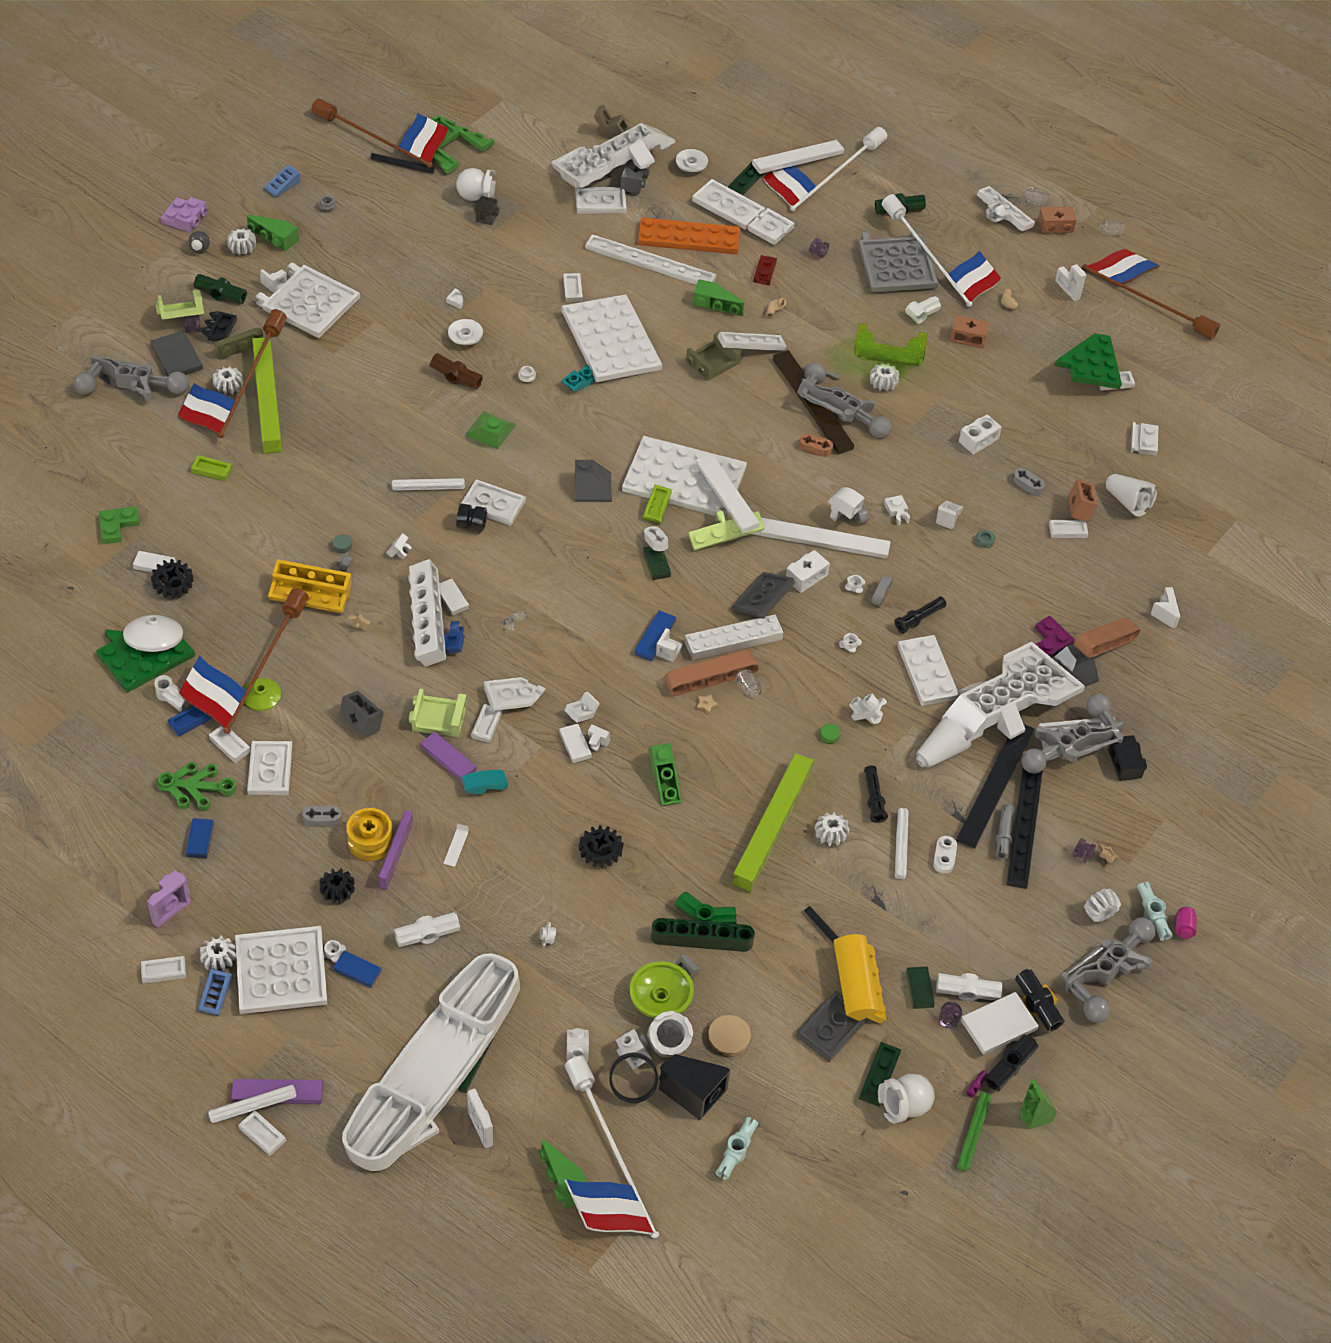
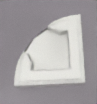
(455, 299)

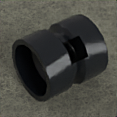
(471, 517)

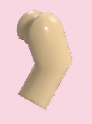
(1008, 301)
(774, 306)

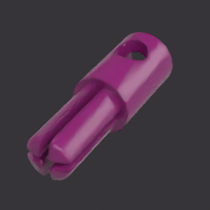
(976, 1084)

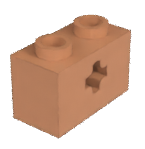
(1057, 219)
(969, 331)
(1082, 500)

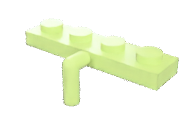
(721, 532)

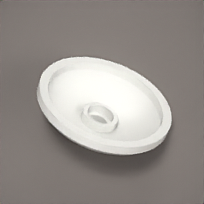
(153, 633)

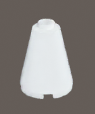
(1132, 493)
(943, 743)

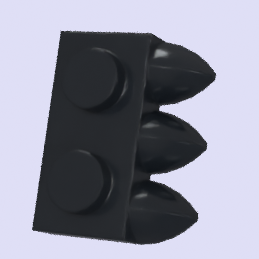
(219, 326)

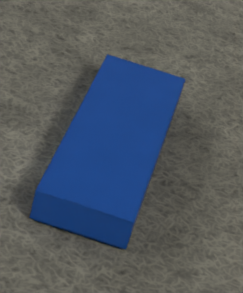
(648, 643)

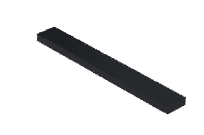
(994, 788)
(1024, 829)

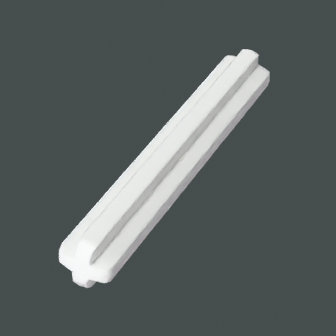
(428, 484)
(901, 843)
(252, 1103)

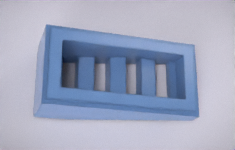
(288, 173)
(218, 975)

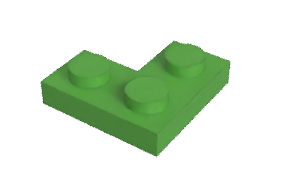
(113, 520)

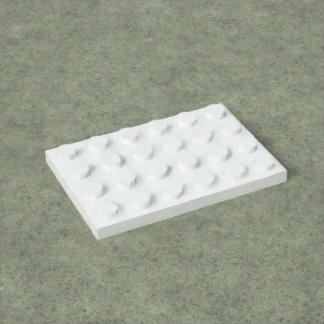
(611, 338)
(676, 469)

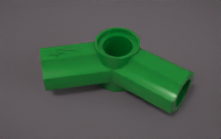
(695, 909)

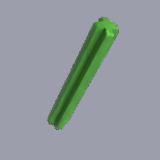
(974, 1132)

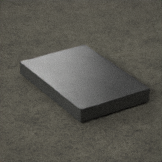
(176, 353)
(763, 594)
(830, 1028)

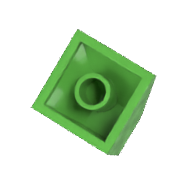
(490, 429)

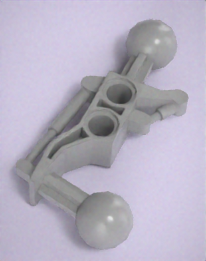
(128, 376)
(841, 402)
(1069, 741)
(1096, 1007)

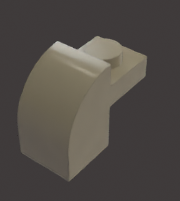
(610, 126)

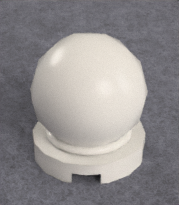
(474, 183)
(670, 1034)
(906, 1097)

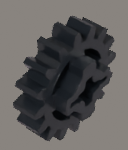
(174, 581)
(599, 848)

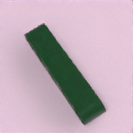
(712, 930)

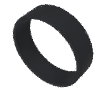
(633, 1100)

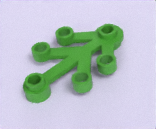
(194, 784)

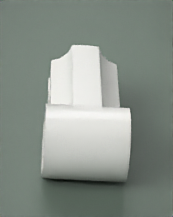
(921, 310)
(170, 693)

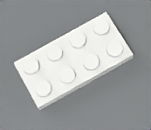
(727, 204)
(928, 670)

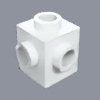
(630, 1043)

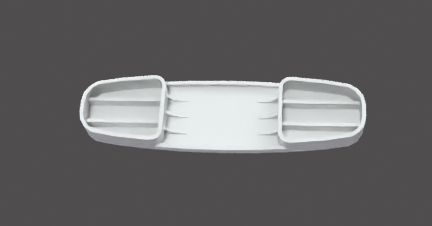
(432, 1063)

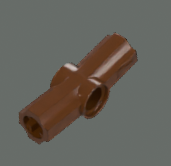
(456, 371)

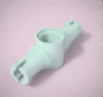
(1152, 903)
(733, 1157)

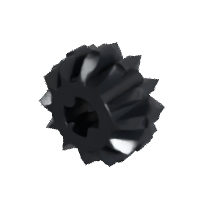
(337, 885)

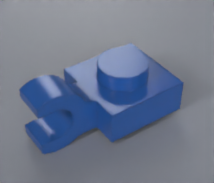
(454, 639)

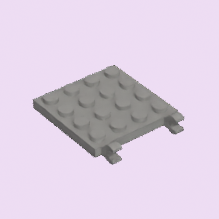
(896, 263)

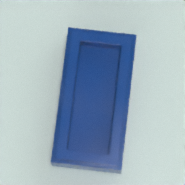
(188, 720)
(199, 838)
(357, 969)

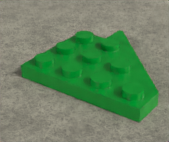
(1092, 362)
(138, 667)

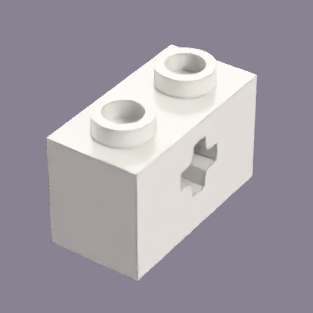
(808, 570)

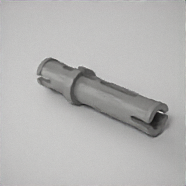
(1004, 836)

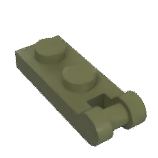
(237, 343)

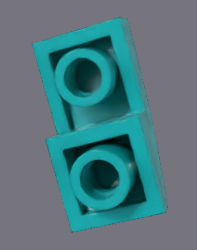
(579, 380)
(480, 781)

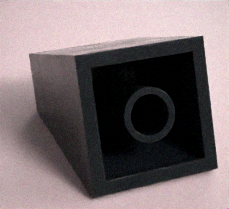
(693, 1083)

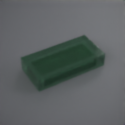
(656, 563)
(920, 987)

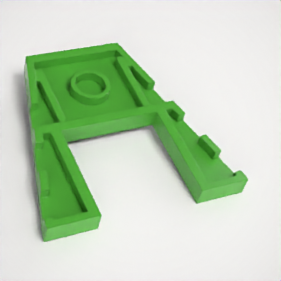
(444, 160)

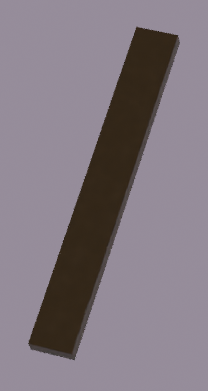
(822, 416)

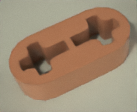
(816, 445)

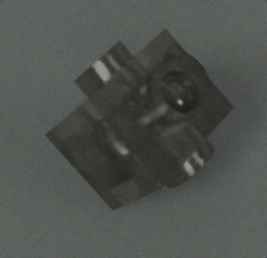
(486, 210)

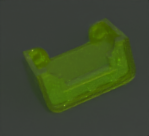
(867, 350)

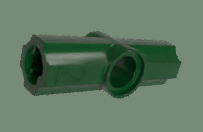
(909, 202)
(220, 288)

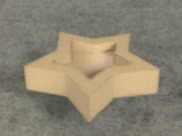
(359, 622)
(706, 703)
(1107, 853)

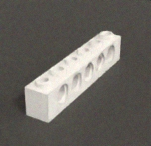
(427, 613)

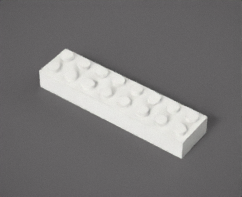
(733, 637)

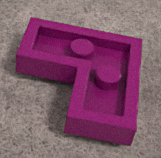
(1055, 636)

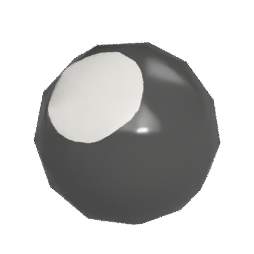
(198, 241)

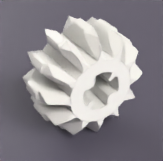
(241, 241)
(884, 377)
(227, 380)
(831, 829)
(1102, 905)
(218, 953)

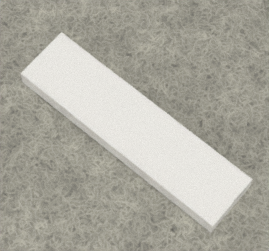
(751, 341)

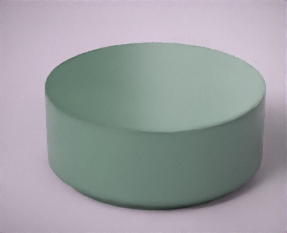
(985, 539)
(342, 543)

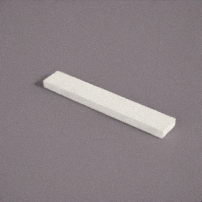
(798, 156)
(727, 493)

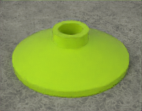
(265, 699)

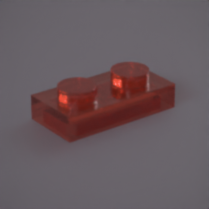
(765, 270)

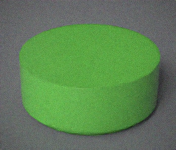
(830, 733)

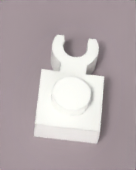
(897, 507)

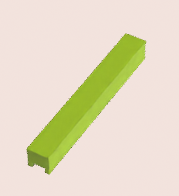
(267, 398)
(772, 822)

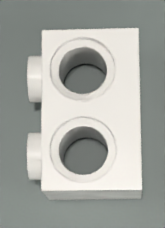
(980, 434)

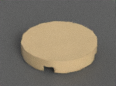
(729, 1035)

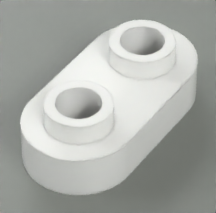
(945, 853)

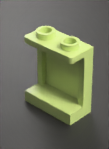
(180, 309)
(438, 714)

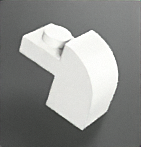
(845, 502)

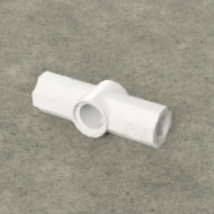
(426, 929)
(968, 987)

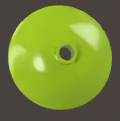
(662, 980)

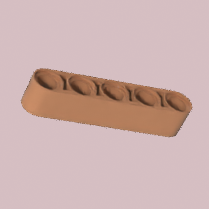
(1106, 637)
(710, 672)

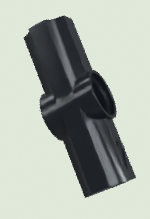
(1039, 1000)
(1004, 1070)

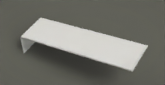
(456, 845)

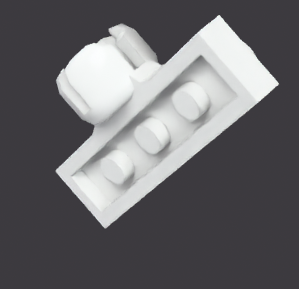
(1001, 208)

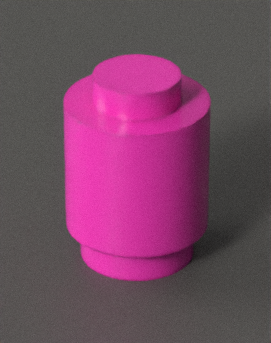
(1186, 923)

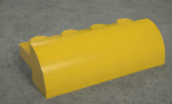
(325, 587)
(859, 978)

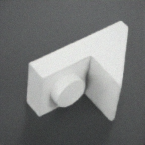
(948, 514)
(1167, 608)

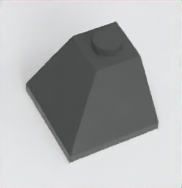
(592, 482)
(1078, 665)

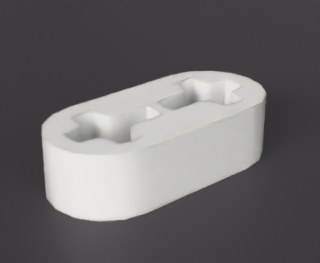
(656, 538)

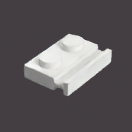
(1144, 439)

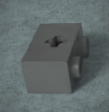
(633, 178)
(361, 713)

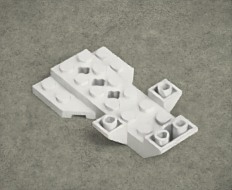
(587, 165)
(1026, 679)

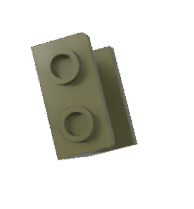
(713, 358)

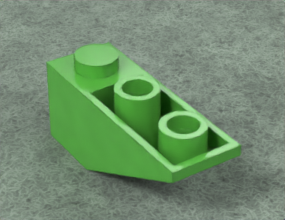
(276, 231)
(715, 297)
(665, 773)
(1037, 1107)
(558, 1170)

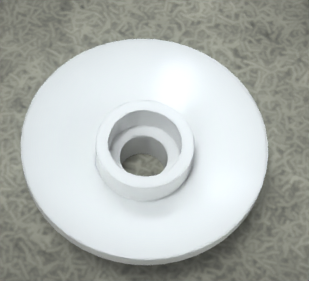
(691, 160)
(465, 332)

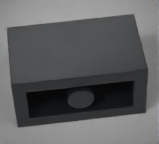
(1127, 758)

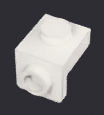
(582, 709)
(577, 1043)

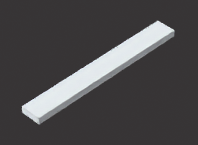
(648, 260)
(824, 538)

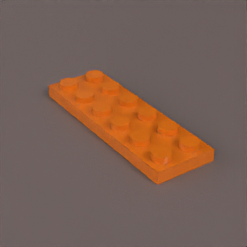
(689, 235)

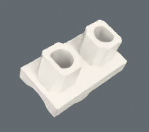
(868, 708)

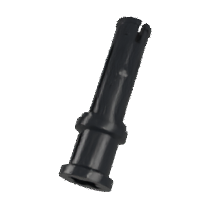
(914, 617)
(876, 801)

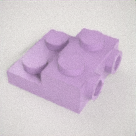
(184, 214)
(170, 899)

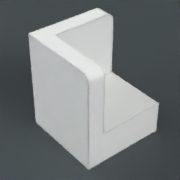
(274, 280)
(668, 648)

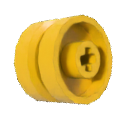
(369, 834)

